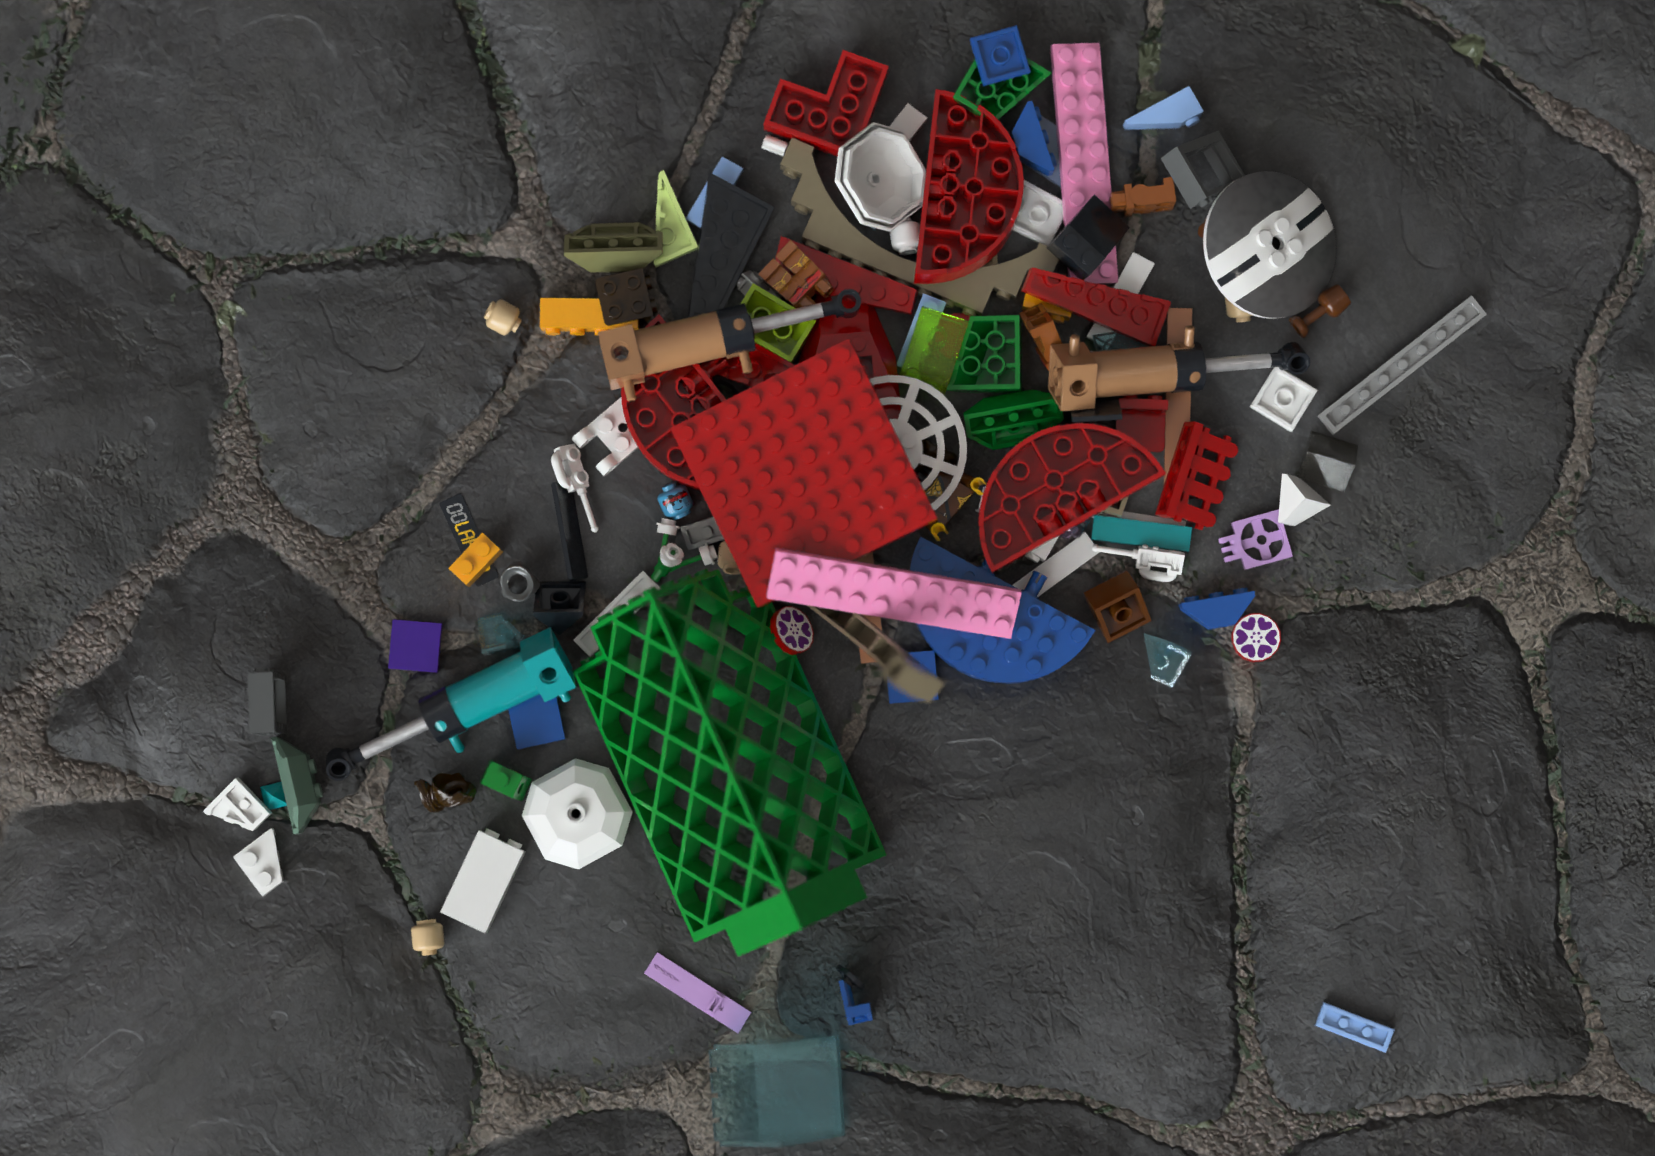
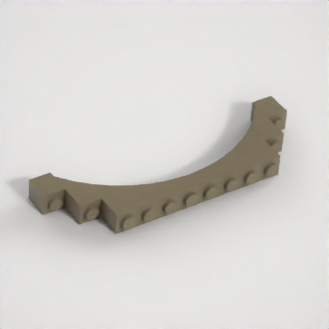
(837, 236)
(898, 665)

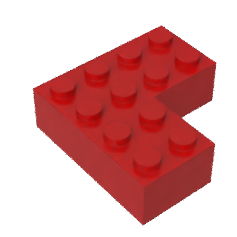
(830, 118)

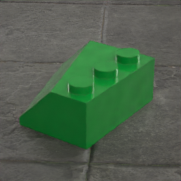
(1000, 96)
(989, 356)

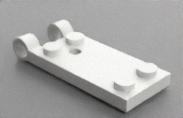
(606, 428)

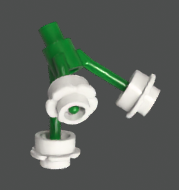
(671, 555)

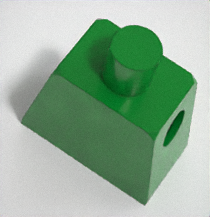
(505, 780)

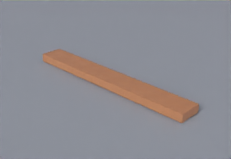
(1178, 403)

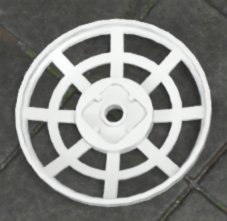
(912, 439)

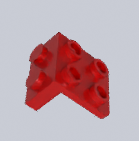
(1144, 420)

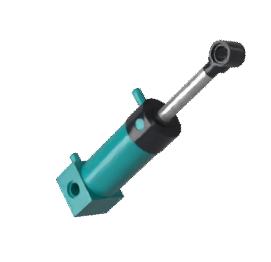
(451, 710)

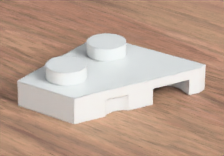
(239, 806)
(262, 862)

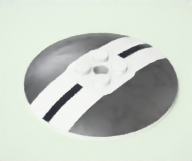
(1241, 249)

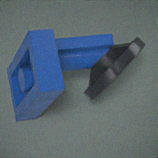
(858, 1013)

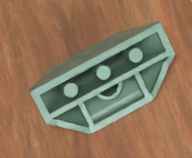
(298, 783)

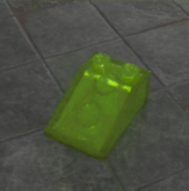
(933, 348)

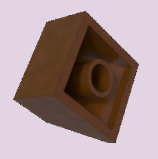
(1117, 606)

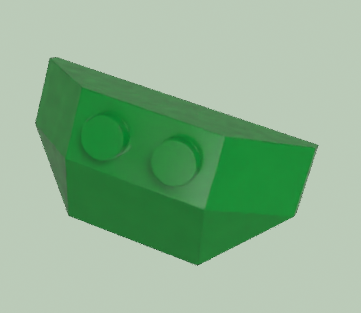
(1011, 418)

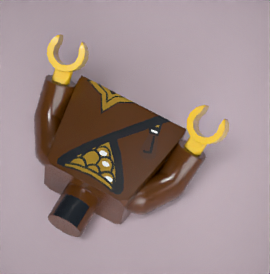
(954, 502)

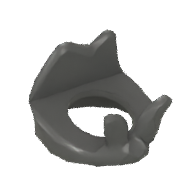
(522, 569)

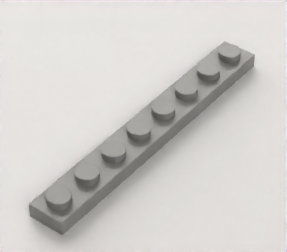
(1402, 365)

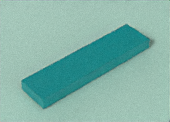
(1141, 533)

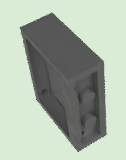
(1185, 177)
(267, 702)

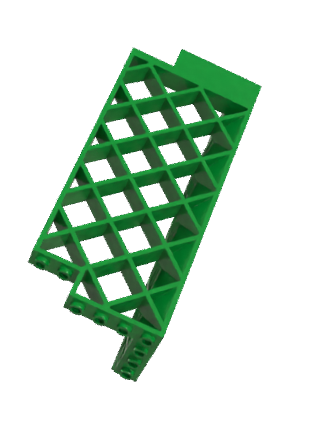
(719, 745)

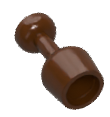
(1332, 302)

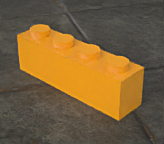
(574, 315)

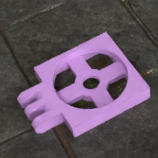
(1238, 546)

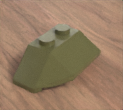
(613, 246)

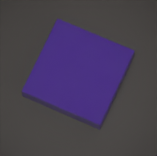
(415, 646)

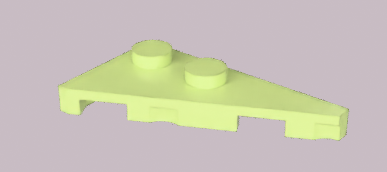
(671, 221)

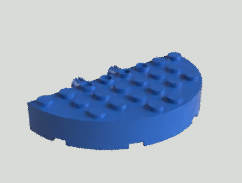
(1040, 638)

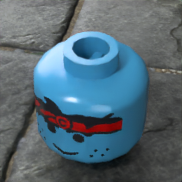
(675, 501)

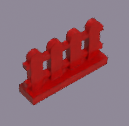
(1182, 473)

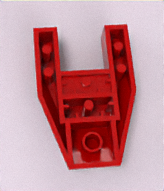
(868, 340)

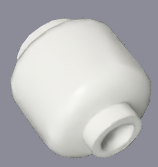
(905, 237)

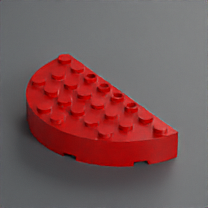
(968, 192)
(1057, 484)

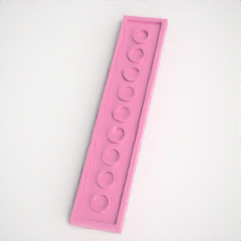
(1082, 137)
(893, 593)

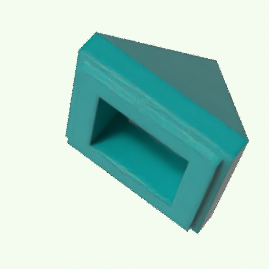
(273, 796)

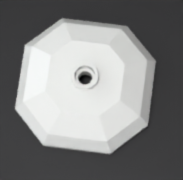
(895, 171)
(602, 817)

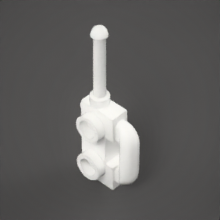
(577, 478)
(1148, 557)

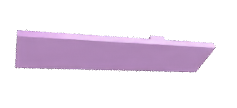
(697, 992)

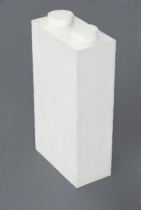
(483, 880)

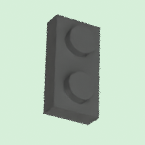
(701, 532)

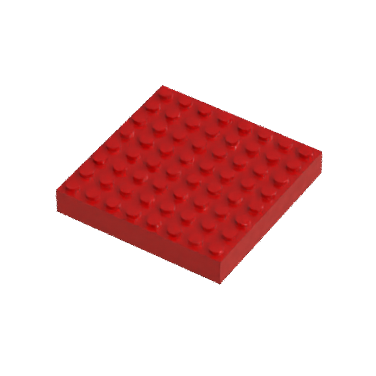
(804, 467)

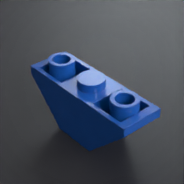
(1032, 141)
(1218, 609)

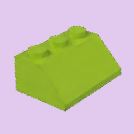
(782, 341)

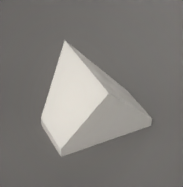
(1298, 501)

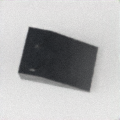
(1088, 238)
(1105, 410)

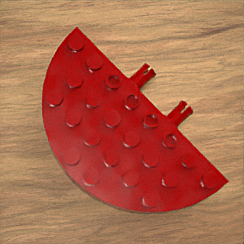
(665, 402)

